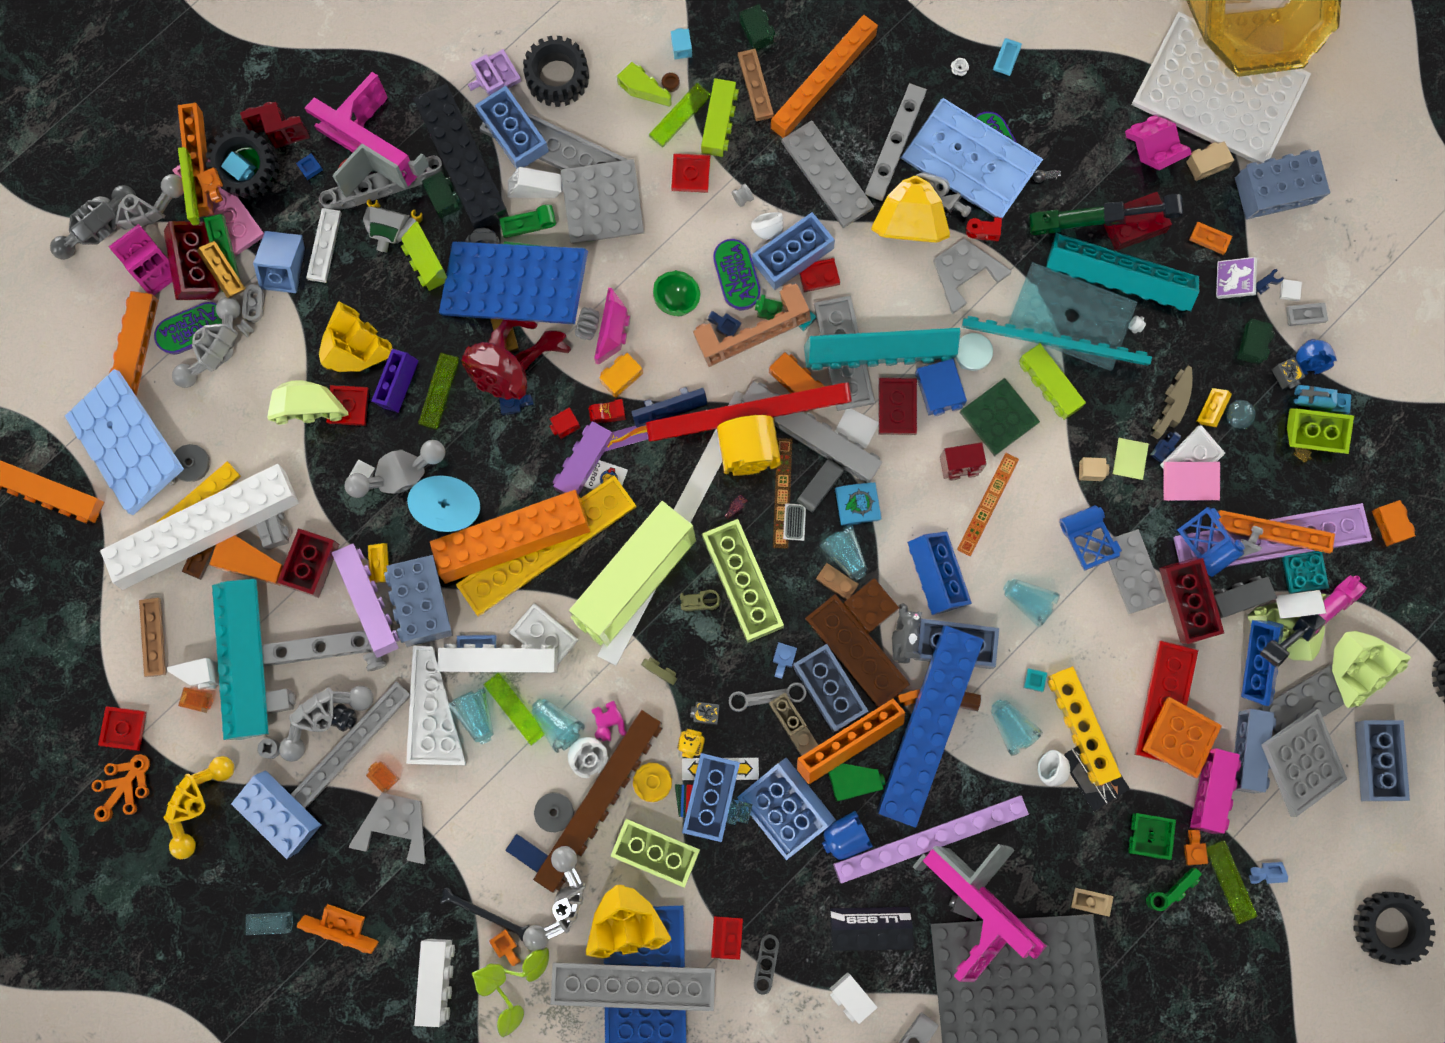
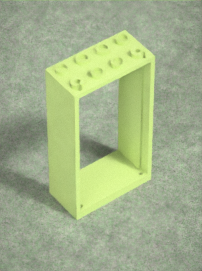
(633, 574)

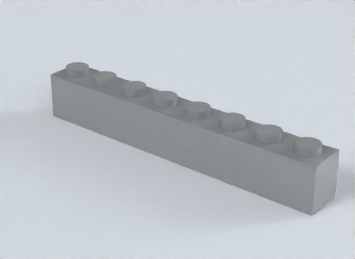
(821, 438)

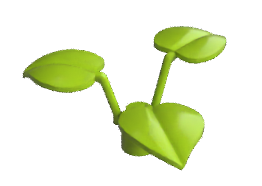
(493, 976)

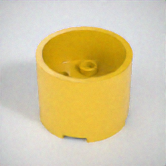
(748, 445)

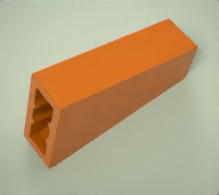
(243, 559)

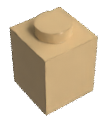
(1093, 469)

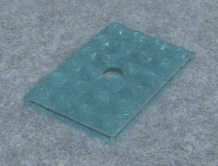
(1050, 294)

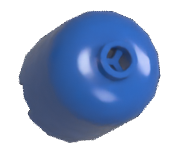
(846, 837)

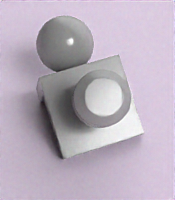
(952, 201)
(1249, 545)

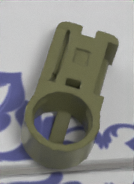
(696, 601)

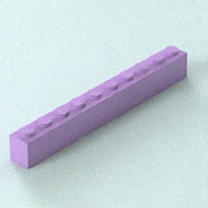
(927, 839)

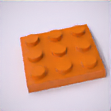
(1182, 737)

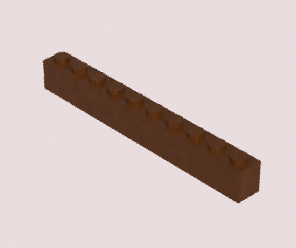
(602, 795)

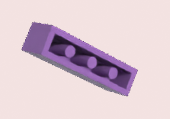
(584, 459)

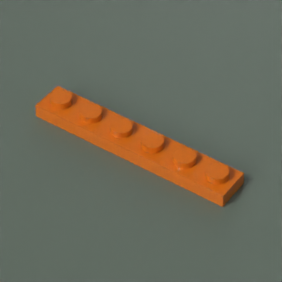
(1278, 532)

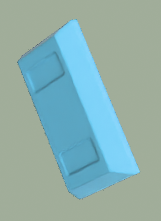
(1007, 56)

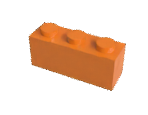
(791, 375)

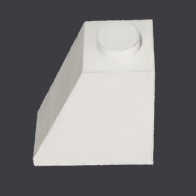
(534, 184)

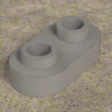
(935, 181)
(253, 304)

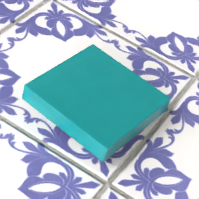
(1305, 572)

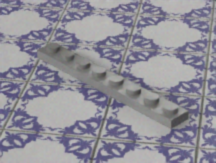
(350, 745)

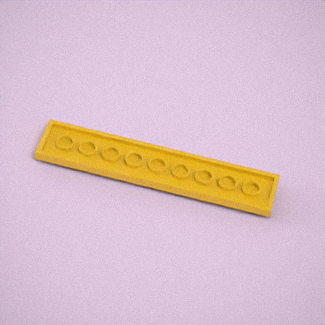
(490, 586)

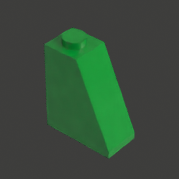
(853, 781)

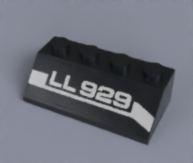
(871, 928)

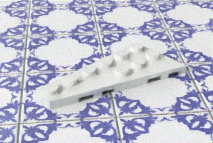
(431, 723)

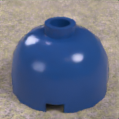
(1315, 356)

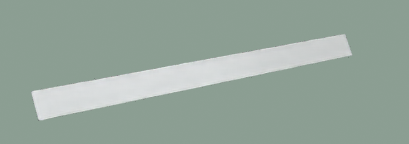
(686, 507)

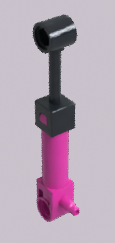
(1308, 626)

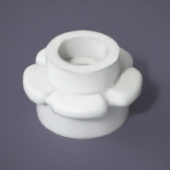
(963, 64)
(1137, 324)

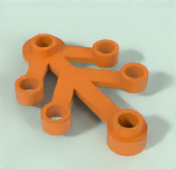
(123, 785)

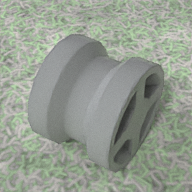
(742, 195)
(373, 662)
(272, 748)

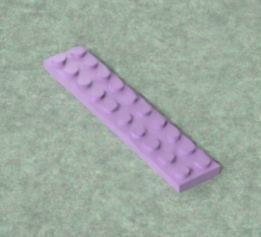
(1346, 522)

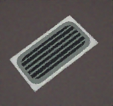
(794, 522)

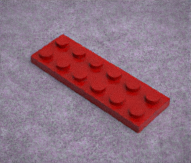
(1170, 678)

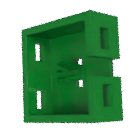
(1161, 837)

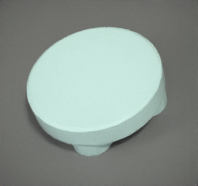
(974, 352)

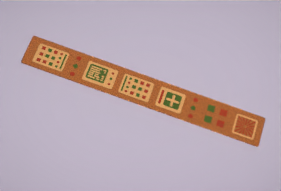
(782, 491)
(987, 504)

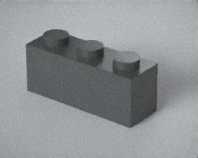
(1244, 596)

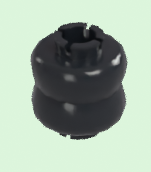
(343, 717)

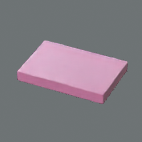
(1191, 480)

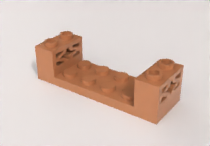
(796, 315)

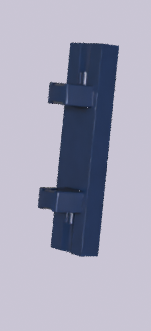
(669, 407)

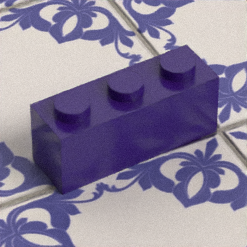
(395, 380)

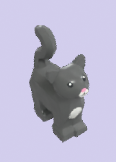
(906, 636)

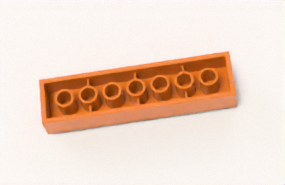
(509, 536)

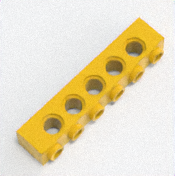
(1093, 732)

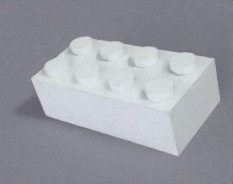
(433, 982)

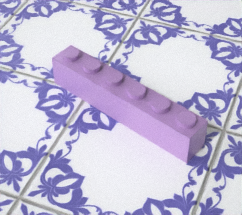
(365, 600)

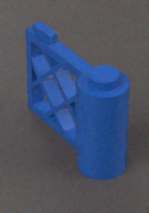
(1086, 522)
(1223, 552)

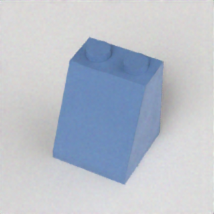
(279, 261)

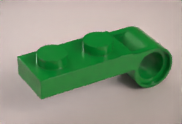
(528, 222)
(1176, 892)

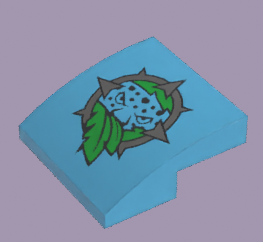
(858, 503)

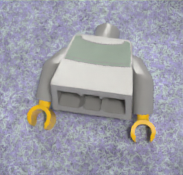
(387, 224)

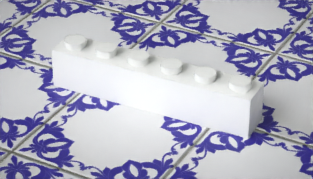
(497, 659)

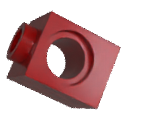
(564, 423)

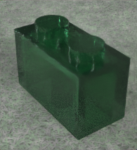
(756, 27)
(441, 195)
(1255, 341)

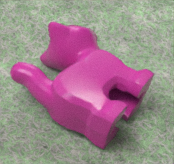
(607, 719)

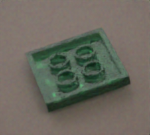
(999, 417)

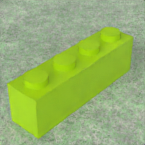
(718, 118)
(1051, 381)

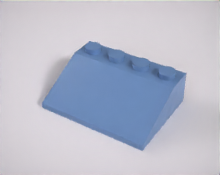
(786, 808)

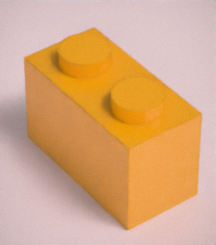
(620, 375)

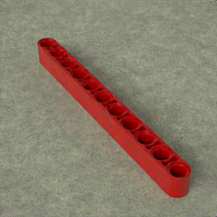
(771, 406)

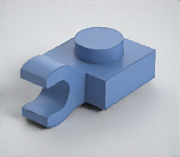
(783, 657)
(1272, 872)

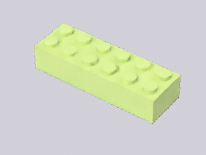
(742, 580)

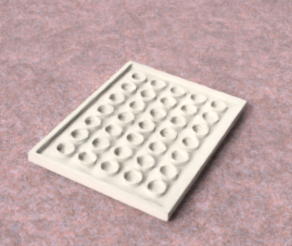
(1208, 100)

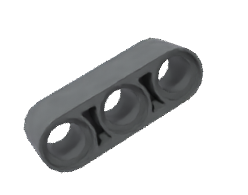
(820, 485)
(761, 973)

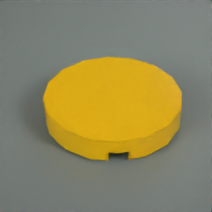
(652, 782)

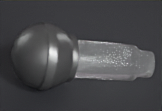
(1039, 175)

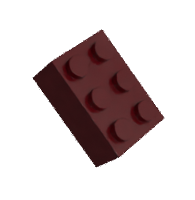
(1141, 226)
(308, 563)

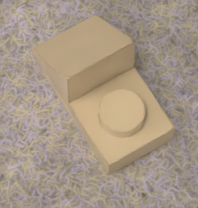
(1092, 902)

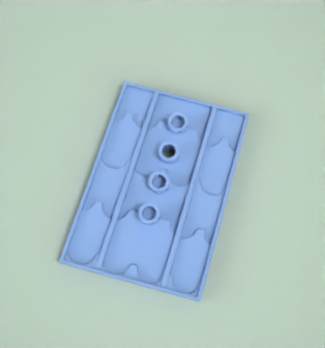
(983, 169)
(123, 442)

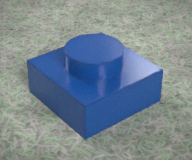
(309, 166)

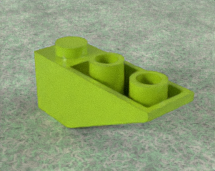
(641, 86)

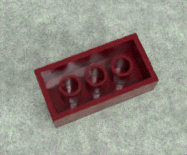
(188, 271)
(1191, 600)

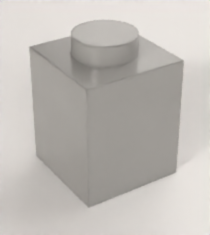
(280, 701)

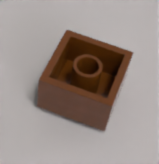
(871, 606)

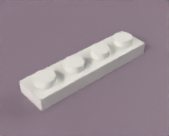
(324, 245)

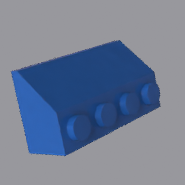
(939, 572)
(1260, 674)

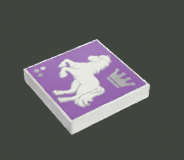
(1236, 278)

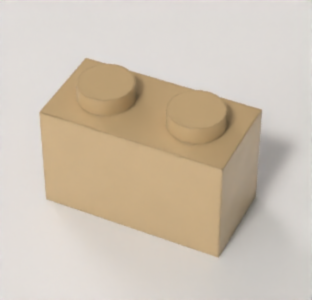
(1210, 160)

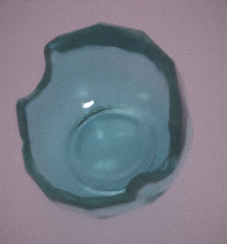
(1240, 414)

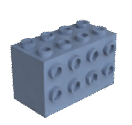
(1282, 184)
(418, 601)

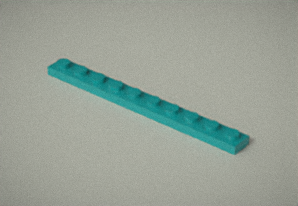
(1064, 342)

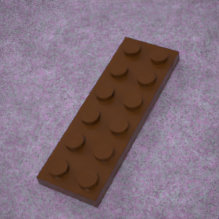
(857, 651)

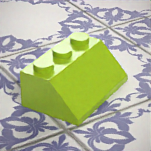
(423, 257)
(1319, 430)

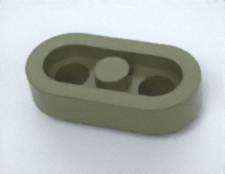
(653, 666)

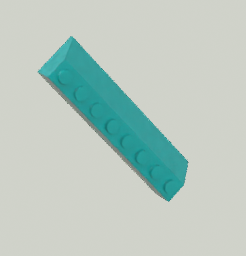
(1123, 272)
(881, 348)
(240, 659)

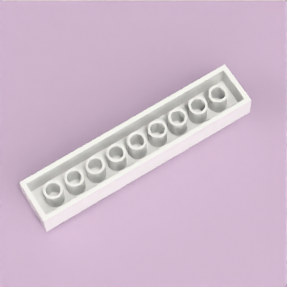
(199, 527)

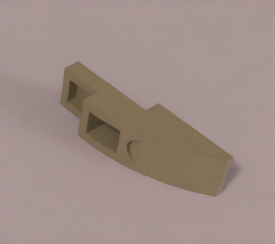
(1177, 401)
(793, 724)

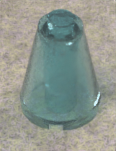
(846, 552)
(1031, 600)
(474, 714)
(556, 724)
(1014, 727)

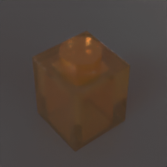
(195, 700)
(382, 776)

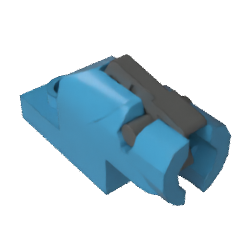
(1323, 399)

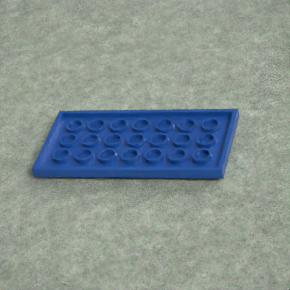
(514, 282)
(651, 1025)

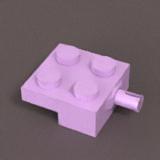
(494, 73)

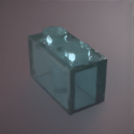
(268, 923)

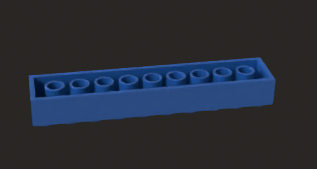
(929, 726)

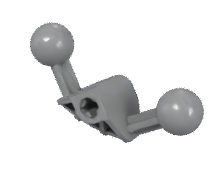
(136, 211)
(211, 344)
(396, 471)
(317, 716)
(565, 904)

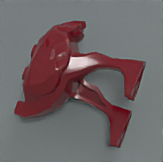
(501, 372)

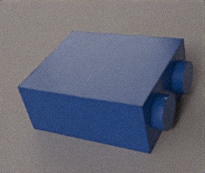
(941, 387)

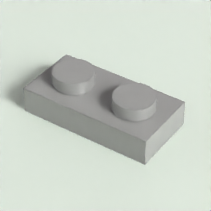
(1307, 314)

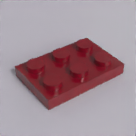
(897, 406)

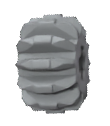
(587, 323)

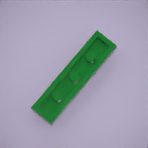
(218, 232)

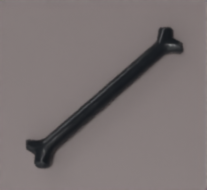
(448, 896)

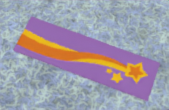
(627, 436)

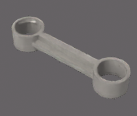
(765, 697)

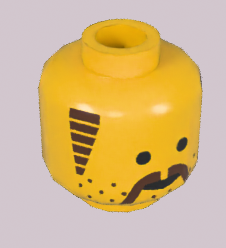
(690, 743)

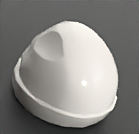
(768, 225)
(1053, 768)

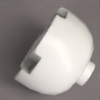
(587, 757)

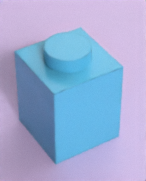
(681, 43)
(238, 166)

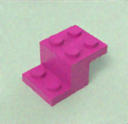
(1157, 142)
(143, 259)

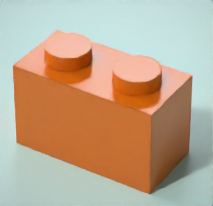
(1394, 523)

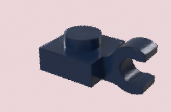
(1262, 285)
(726, 325)
(514, 405)
(1165, 447)

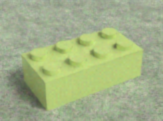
(655, 853)

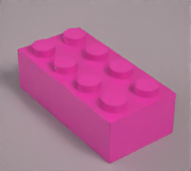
(1215, 792)

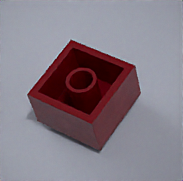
(963, 461)

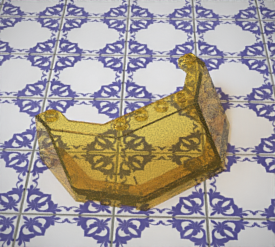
(1266, 38)

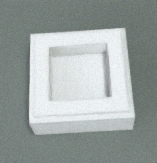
(1290, 290)
(364, 469)

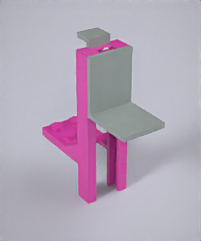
(367, 148)
(999, 923)

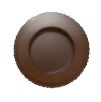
(670, 82)

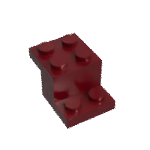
(273, 122)

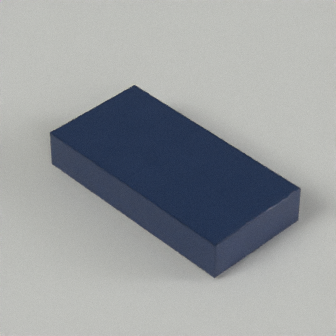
(526, 853)

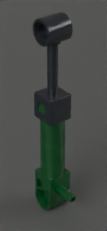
(1109, 214)

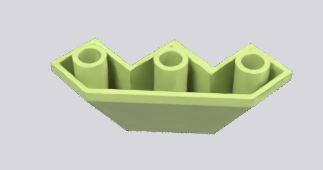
(304, 402)
(1301, 648)
(1364, 666)

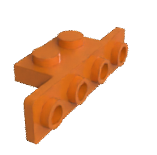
(340, 927)

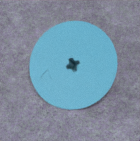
(456, 506)

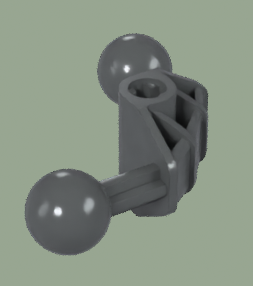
(90, 224)

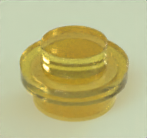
(1303, 454)

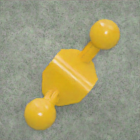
(189, 803)

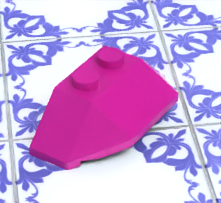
(612, 328)

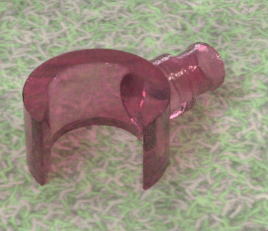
(735, 506)

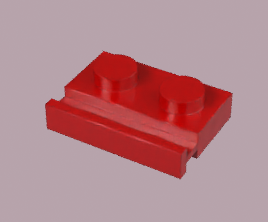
(820, 275)
(726, 938)

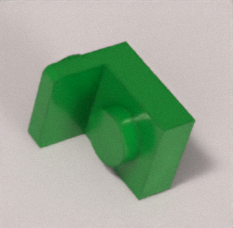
(767, 308)

